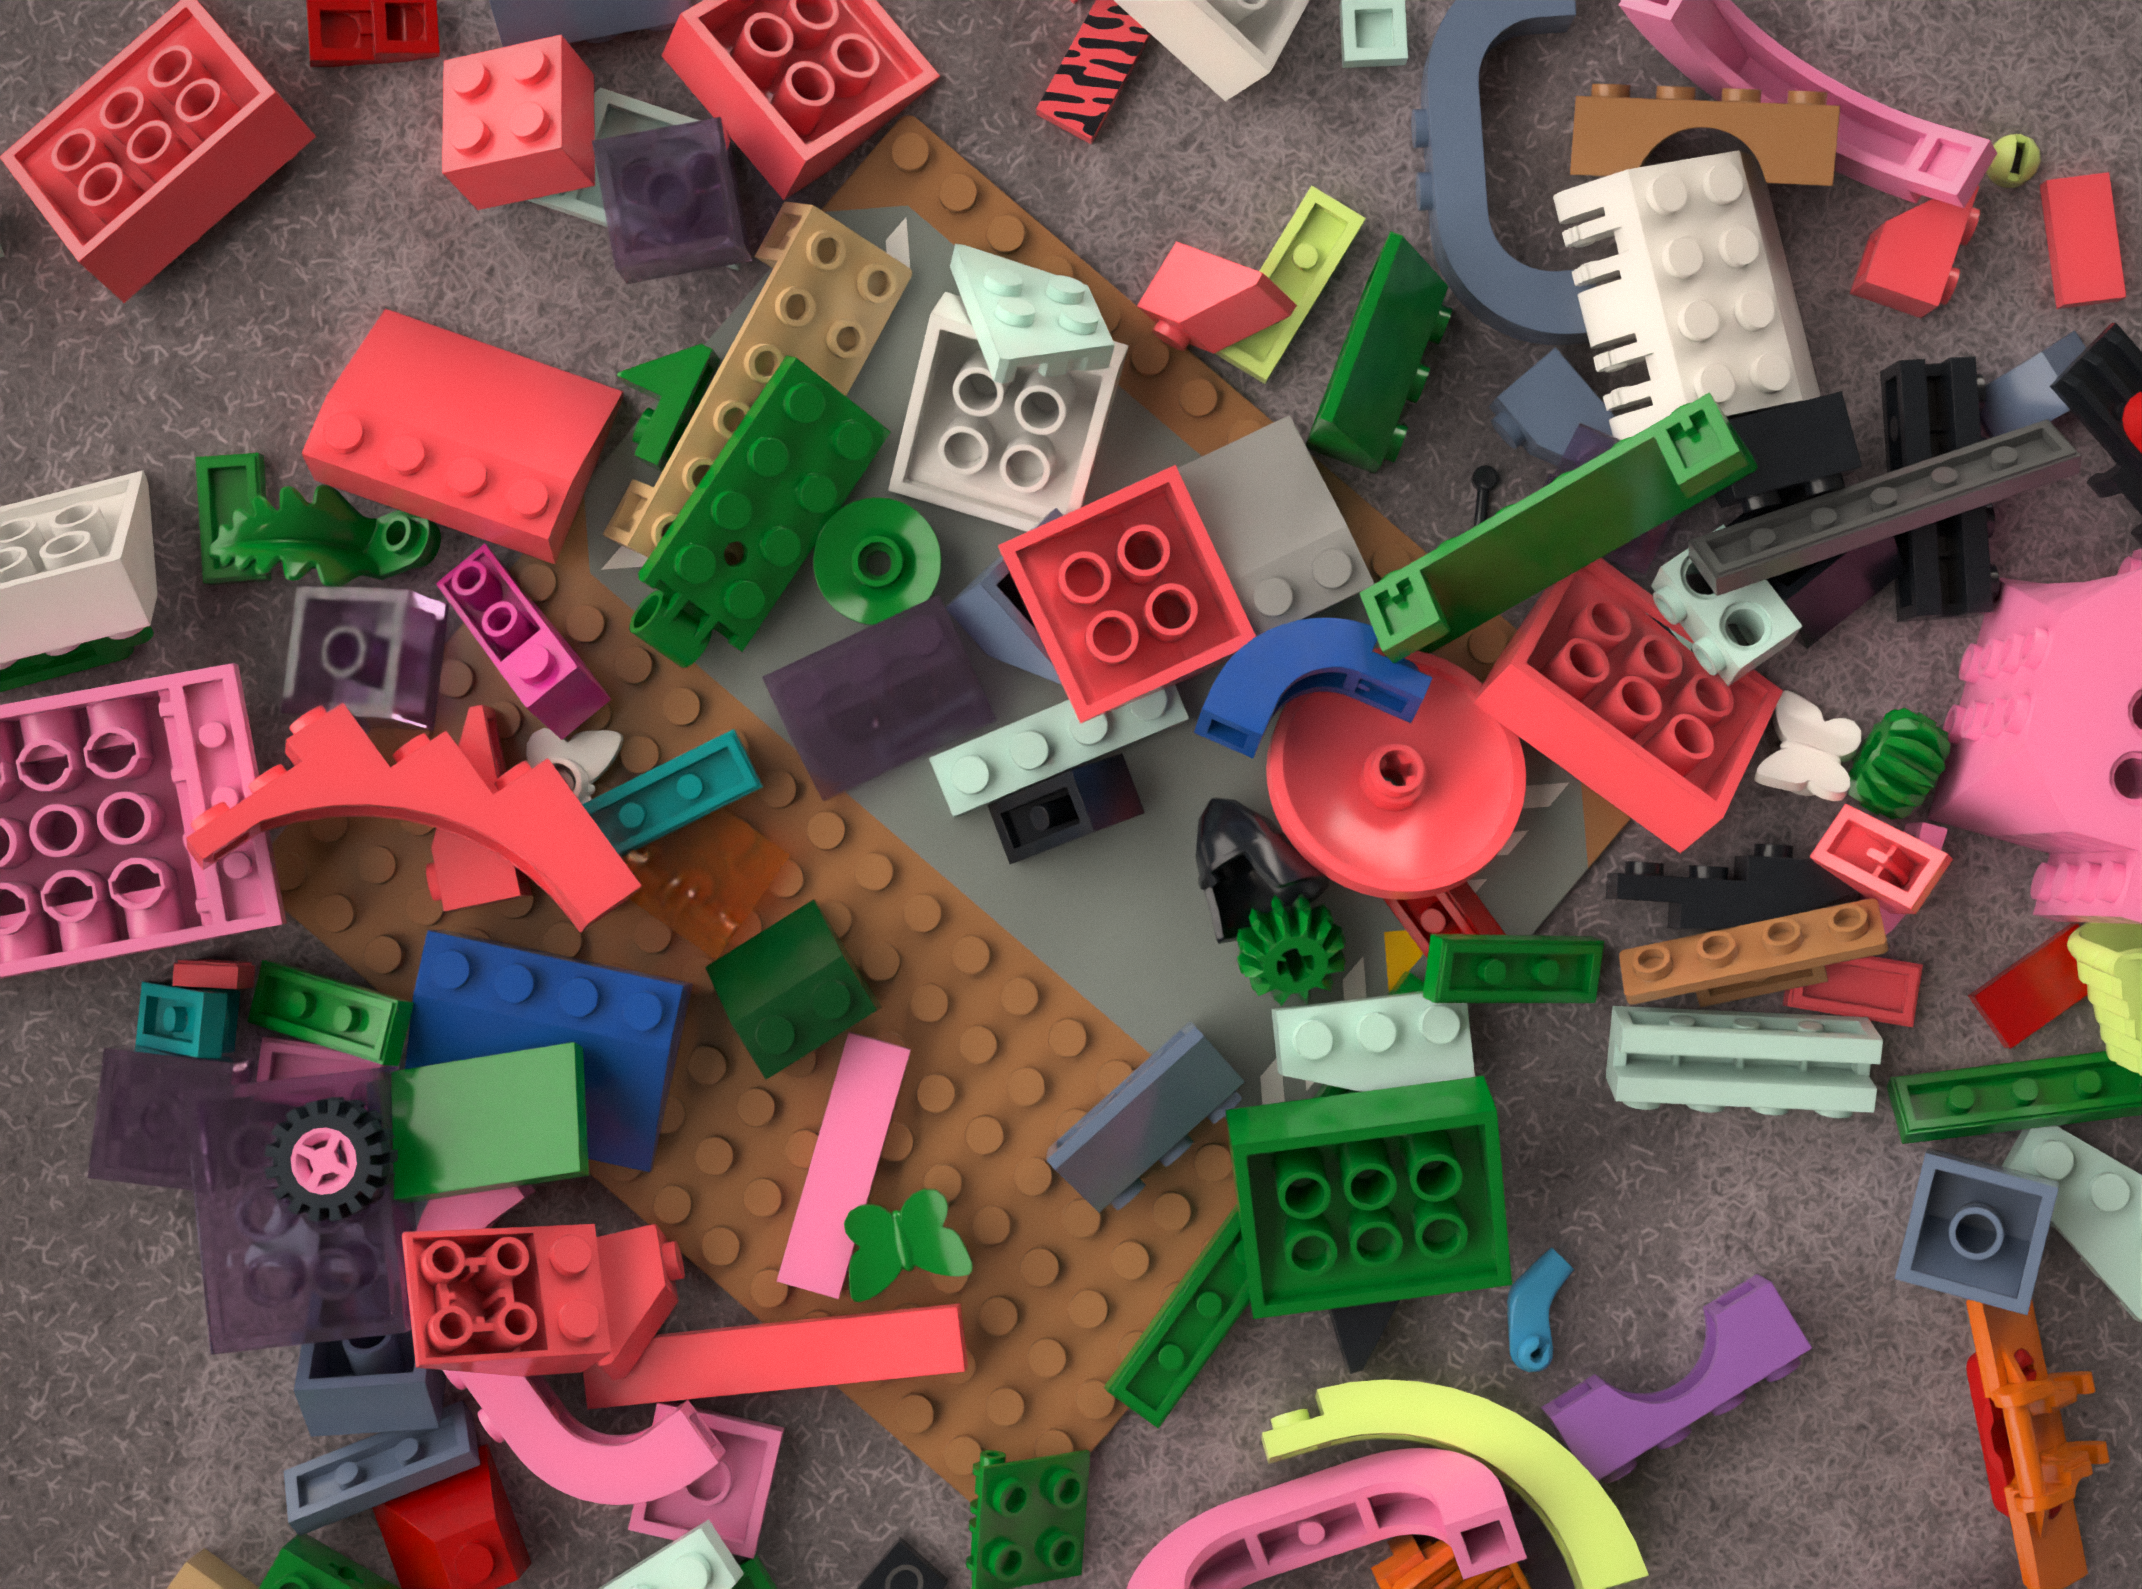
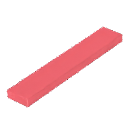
(788, 1356)

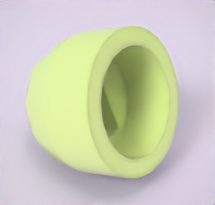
(2005, 157)

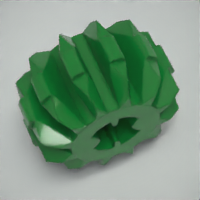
(1898, 763)
(1315, 952)

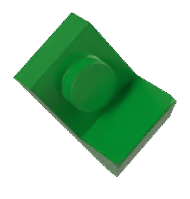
(679, 386)

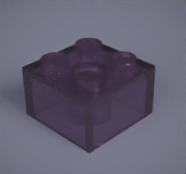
(672, 200)
(369, 651)

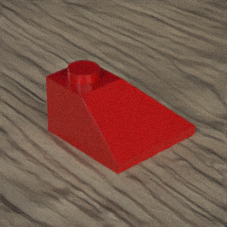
(455, 1532)

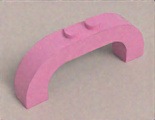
(545, 1433)
(1337, 1512)

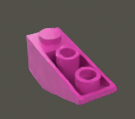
(523, 643)

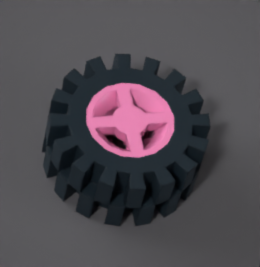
(311, 1169)

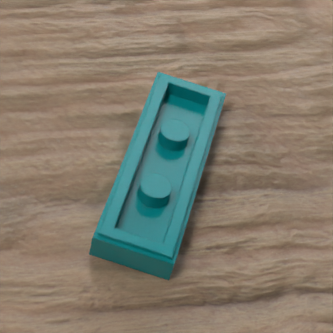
(675, 794)

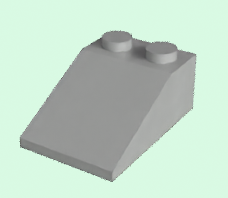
(1275, 527)

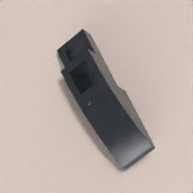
(1762, 889)

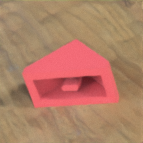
(1880, 861)

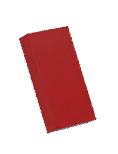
(2031, 990)

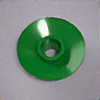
(871, 528)

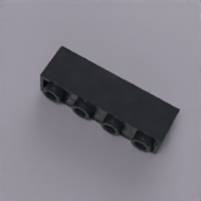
(1948, 561)

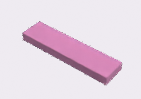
(843, 1163)

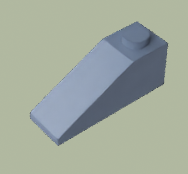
(1546, 409)

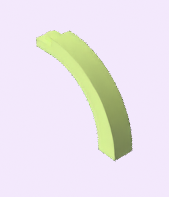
(1520, 1454)

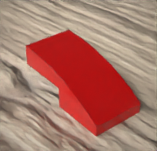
(371, 31)

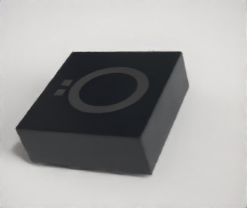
(903, 1569)

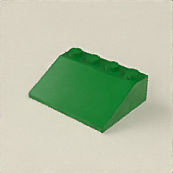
(1370, 1196)

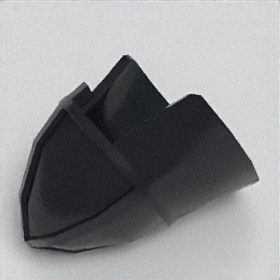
(1246, 863)

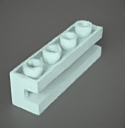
(1742, 1060)

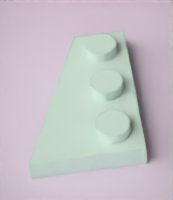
(1374, 1042)
(2094, 1208)

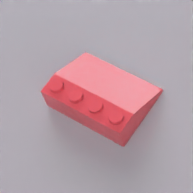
(156, 148)
(462, 434)
(1628, 704)

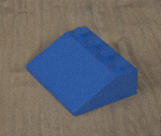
(505, 998)

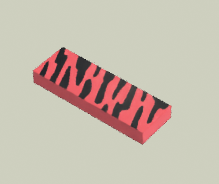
(1093, 70)

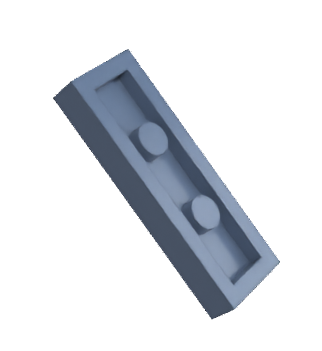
(379, 1470)

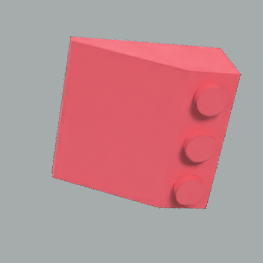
(797, 78)
(1128, 595)

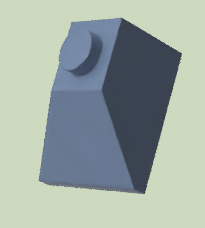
(998, 619)

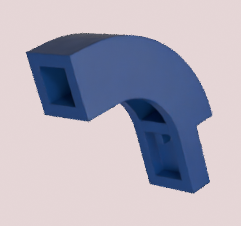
(1303, 660)

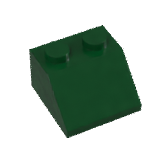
(791, 989)

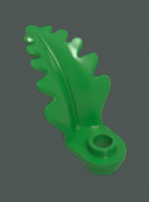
(324, 537)

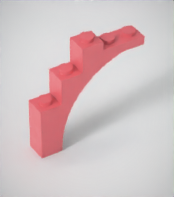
(342, 774)

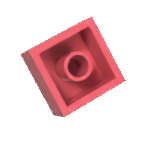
(518, 123)

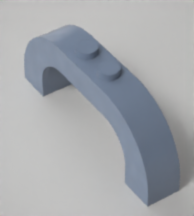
(1480, 273)

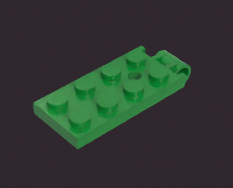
(771, 493)

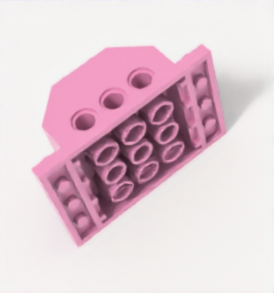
(2055, 740)
(101, 816)

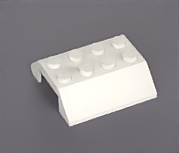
(1696, 288)

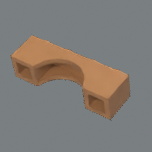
(1789, 140)

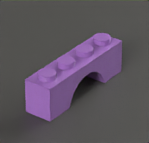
(1745, 1341)

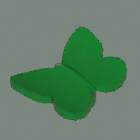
(901, 1242)

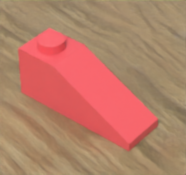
(463, 871)

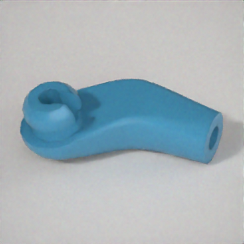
(1529, 1311)

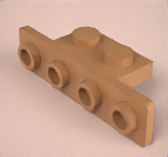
(1754, 956)

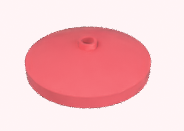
(1453, 798)

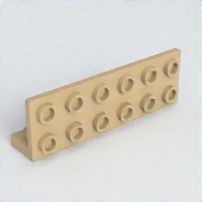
(818, 305)

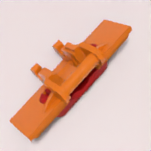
(2025, 1443)

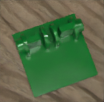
(1028, 1519)

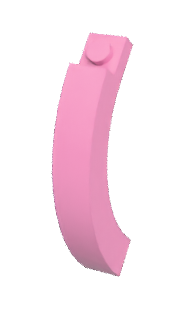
(1875, 143)

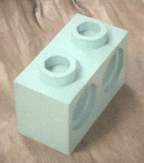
(1707, 615)

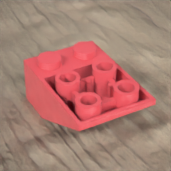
(507, 1299)

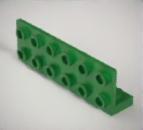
(1557, 530)

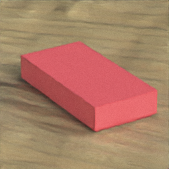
(2082, 240)
(1864, 987)

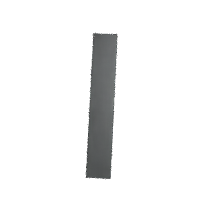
(1883, 506)

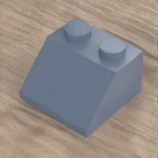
(1977, 1230)
(367, 1387)

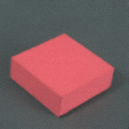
(213, 974)

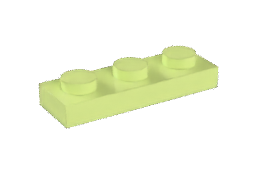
(1301, 269)

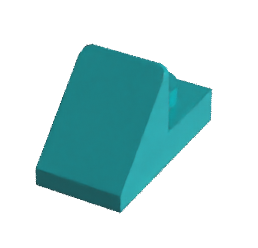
(188, 1019)

